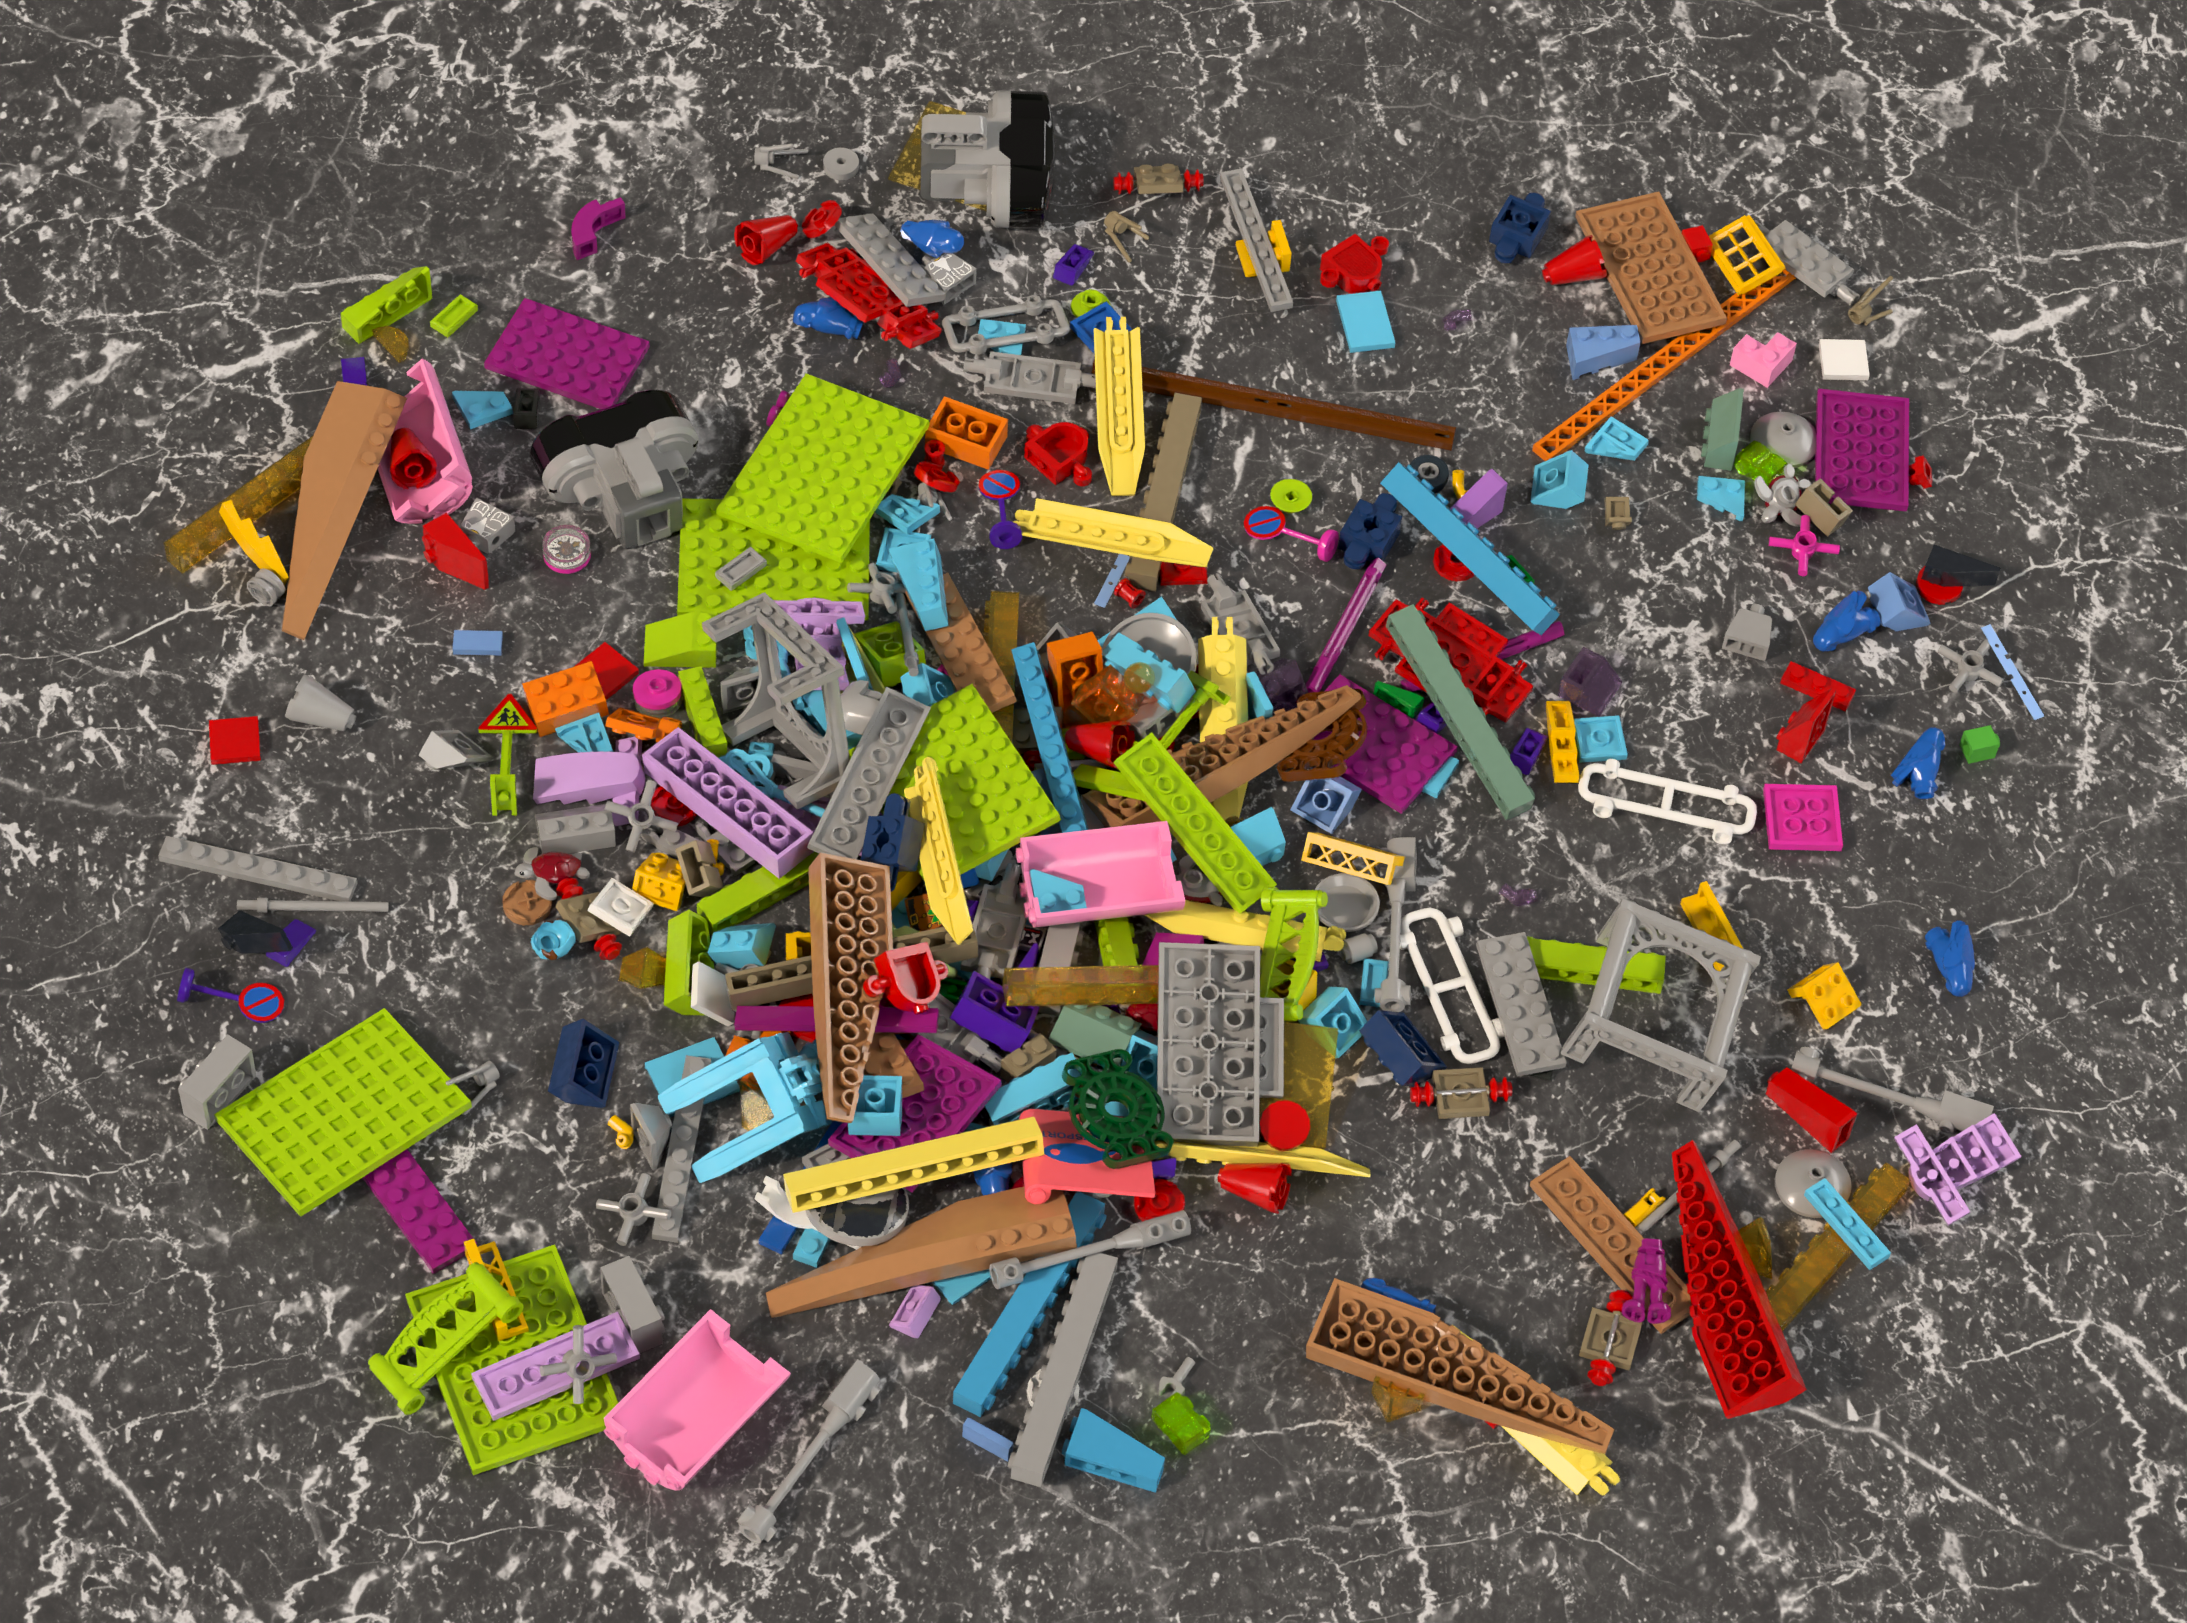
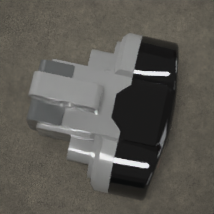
(994, 158)
(622, 463)

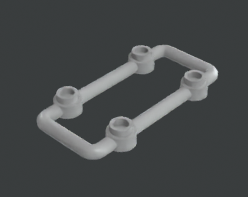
(978, 344)

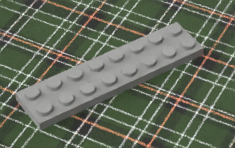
(869, 775)

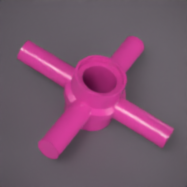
(1804, 545)

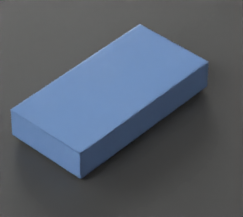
(477, 642)
(987, 1439)

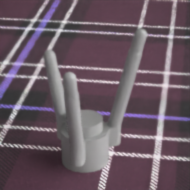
(765, 156)
(928, 496)
(483, 1075)

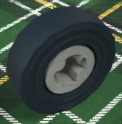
(1434, 465)

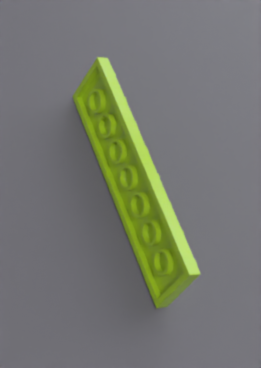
(1194, 823)

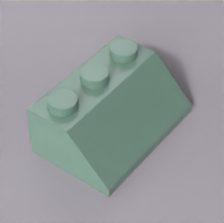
(1722, 430)
(1092, 1030)

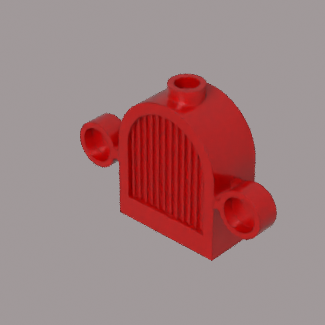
(1354, 265)
(1059, 452)
(907, 977)

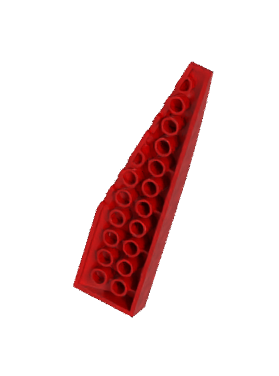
(1729, 1305)

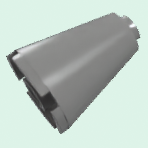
(319, 706)

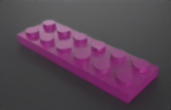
(419, 1211)

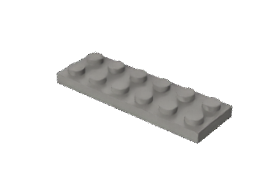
(890, 260)
(1521, 1004)

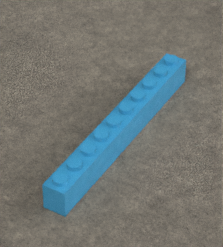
(1470, 549)
(1049, 738)
(1022, 1315)

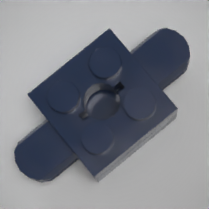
(1519, 227)
(1370, 531)
(894, 838)

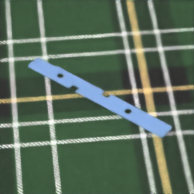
(1114, 576)
(2010, 668)

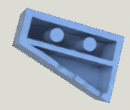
(1601, 347)

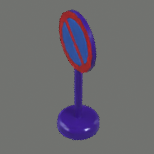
(1001, 486)
(256, 1002)

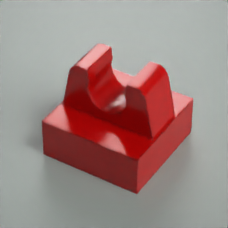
(1920, 472)

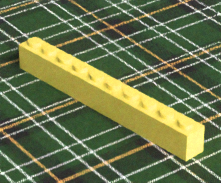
(913, 1164)

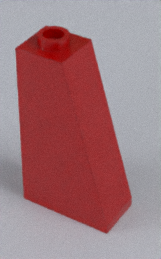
(1812, 1108)

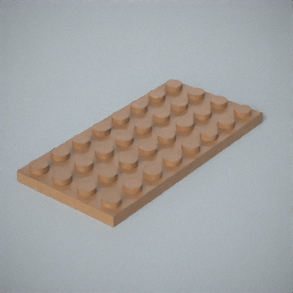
(1651, 267)

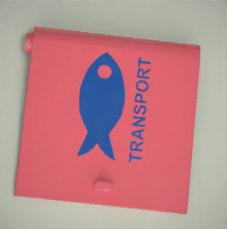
(1077, 1164)

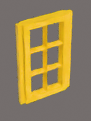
(1762, 245)

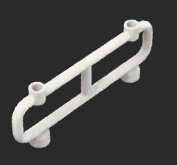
(1604, 805)
(1450, 929)

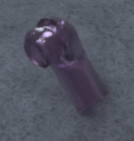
(1456, 316)
(892, 376)
(1518, 897)

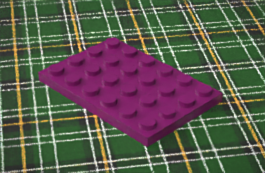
(567, 354)
(1863, 448)
(1396, 754)
(950, 1102)

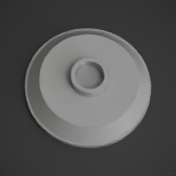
(1351, 902)

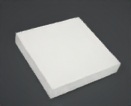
(1843, 359)
(620, 907)
(710, 994)

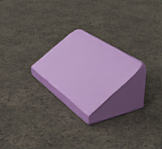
(915, 1310)

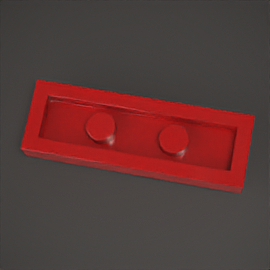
(1814, 684)

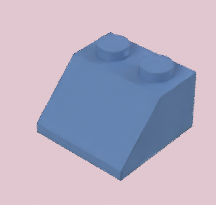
(1898, 603)
(1326, 801)

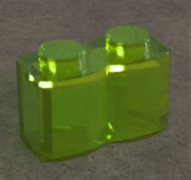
(1759, 461)
(1181, 1423)

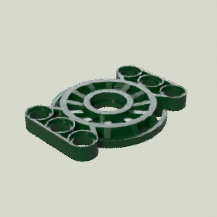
(1118, 1085)

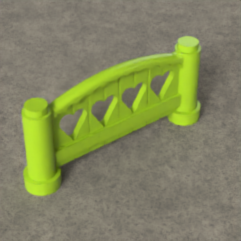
(1283, 907)
(490, 1302)

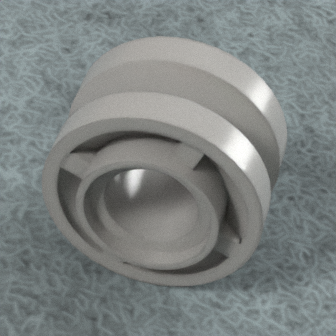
(266, 587)

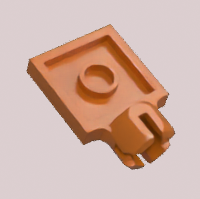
(642, 725)

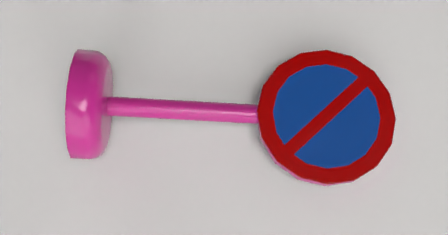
(1269, 522)

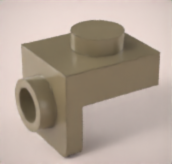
(1617, 512)

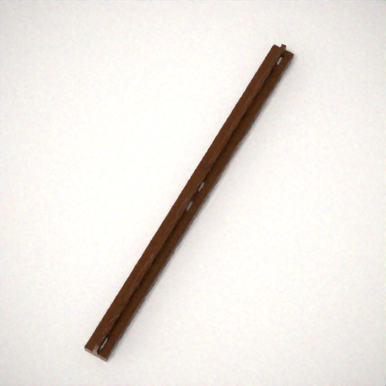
(1301, 408)

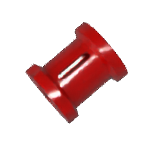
(932, 453)
(1129, 593)

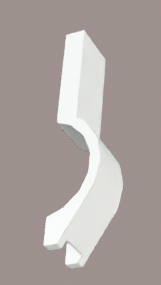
(777, 1203)

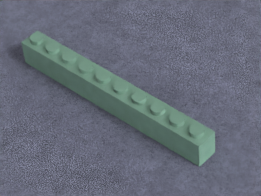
(1460, 712)

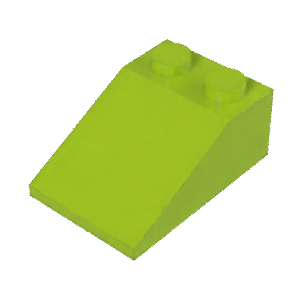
(680, 642)
(886, 651)

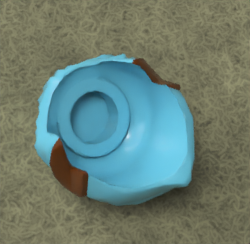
(553, 939)

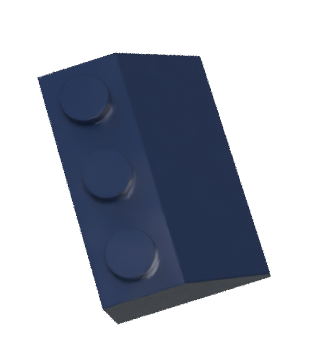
(1401, 1047)
(583, 1065)

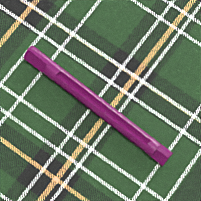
(1345, 625)
(1515, 645)

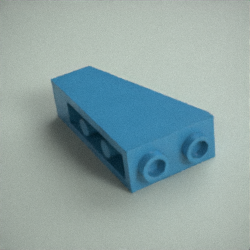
(1111, 1453)

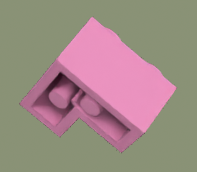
(1763, 361)

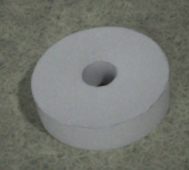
(841, 163)

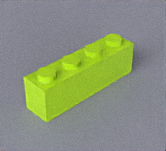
(702, 711)

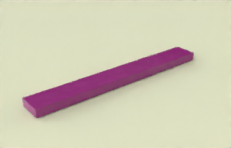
(802, 1019)

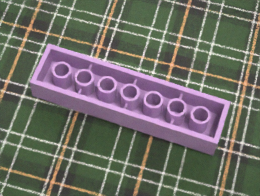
(728, 802)

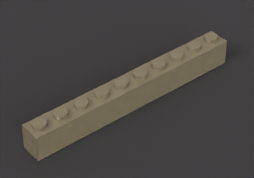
(1167, 479)
(794, 976)

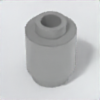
(1358, 948)

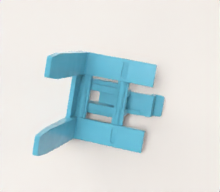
(789, 1118)

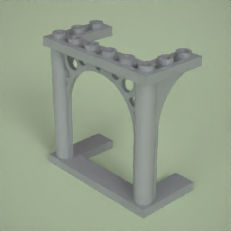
(773, 694)
(1729, 984)

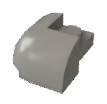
(859, 705)

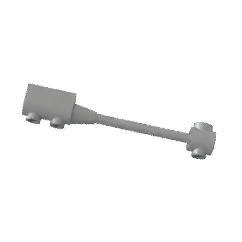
(1394, 992)
(1950, 1112)
(1137, 1236)
(843, 1406)

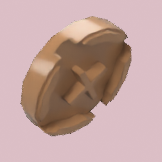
(524, 905)

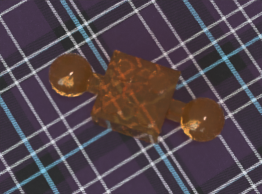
(1110, 695)

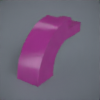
(589, 221)

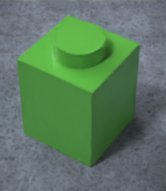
(1979, 744)

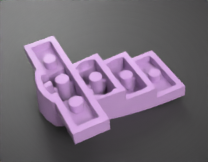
(819, 619)
(593, 777)
(1955, 1163)

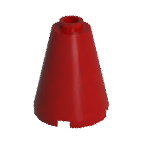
(764, 237)
(1576, 264)
(410, 460)
(1101, 740)
(1258, 1183)

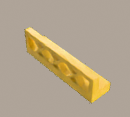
(1356, 850)
(1707, 915)
(473, 1255)

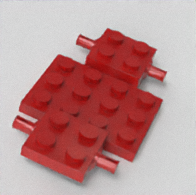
(866, 295)
(1471, 650)

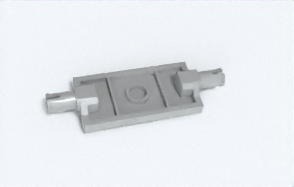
(1810, 261)
(1031, 376)
(1246, 622)
(998, 926)
(957, 1038)

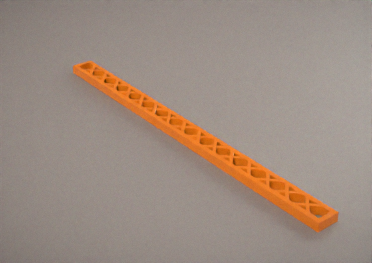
(1655, 374)

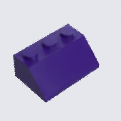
(985, 1012)

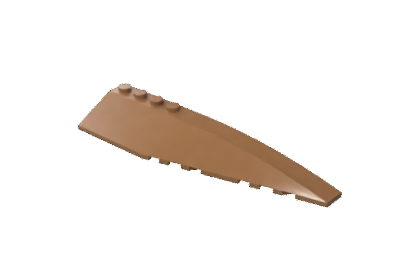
(332, 490)
(1235, 757)
(847, 932)
(937, 1247)
(1420, 1352)

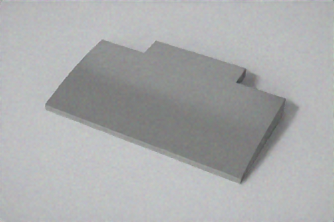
(1216, 1043)

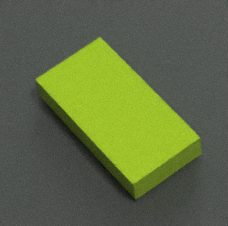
(454, 315)

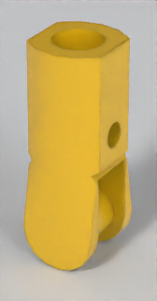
(1642, 1209)

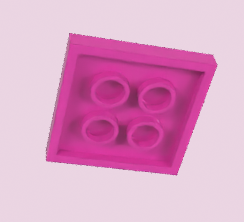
(1802, 817)

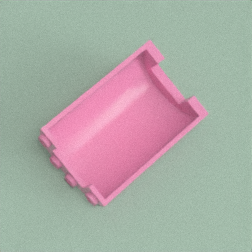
(432, 423)
(1120, 869)
(691, 1404)

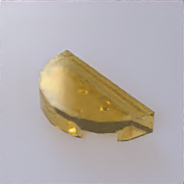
(393, 340)

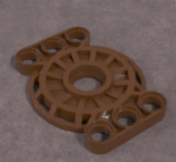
(1328, 751)

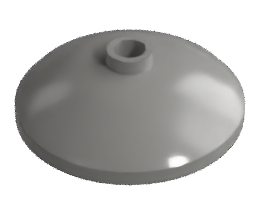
(1786, 436)
(1795, 1176)

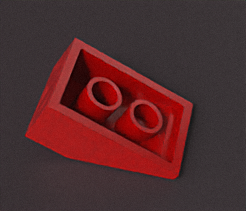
(454, 552)
(1805, 727)

